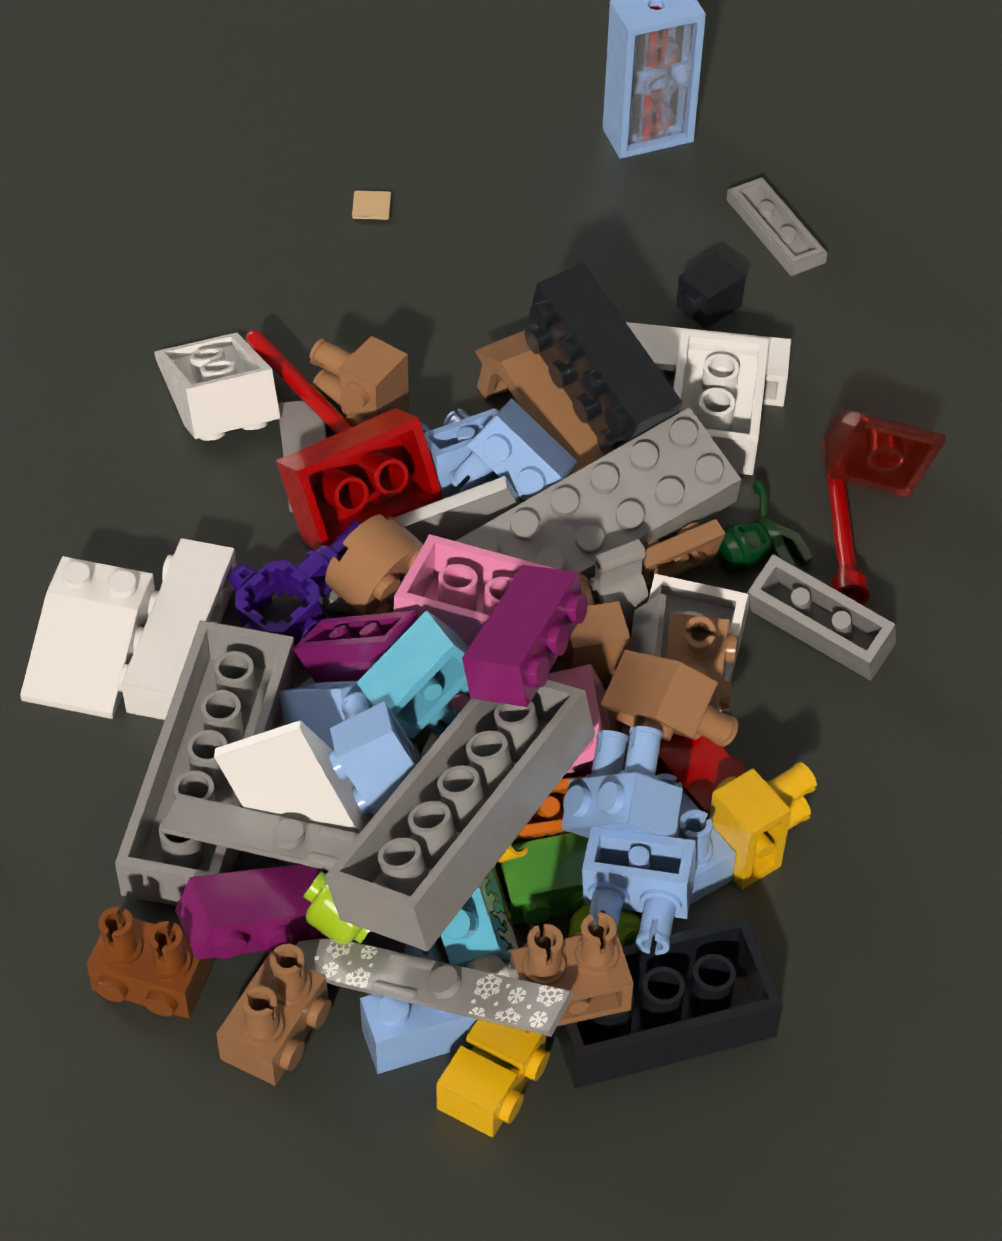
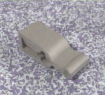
(620, 579)

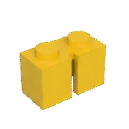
(487, 1081)

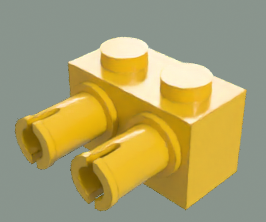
(757, 817)

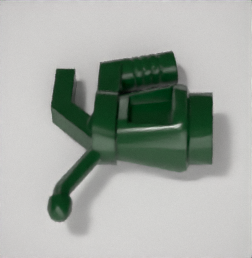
(755, 541)

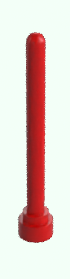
(297, 382)
(848, 578)

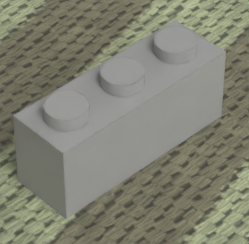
(822, 617)

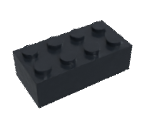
(597, 359)
(685, 1004)

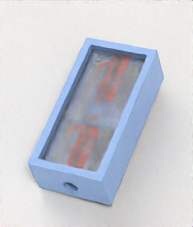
(652, 74)

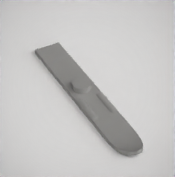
(256, 832)

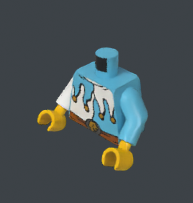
(483, 928)

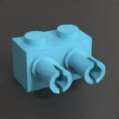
(420, 676)

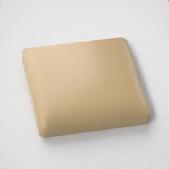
(371, 205)

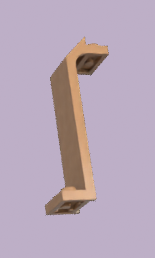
(515, 368)

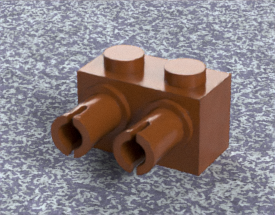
(146, 965)

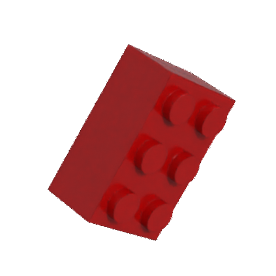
(358, 475)

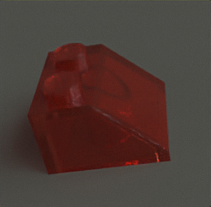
(879, 452)

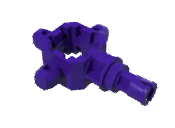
(281, 577)

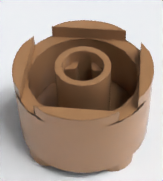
(373, 565)

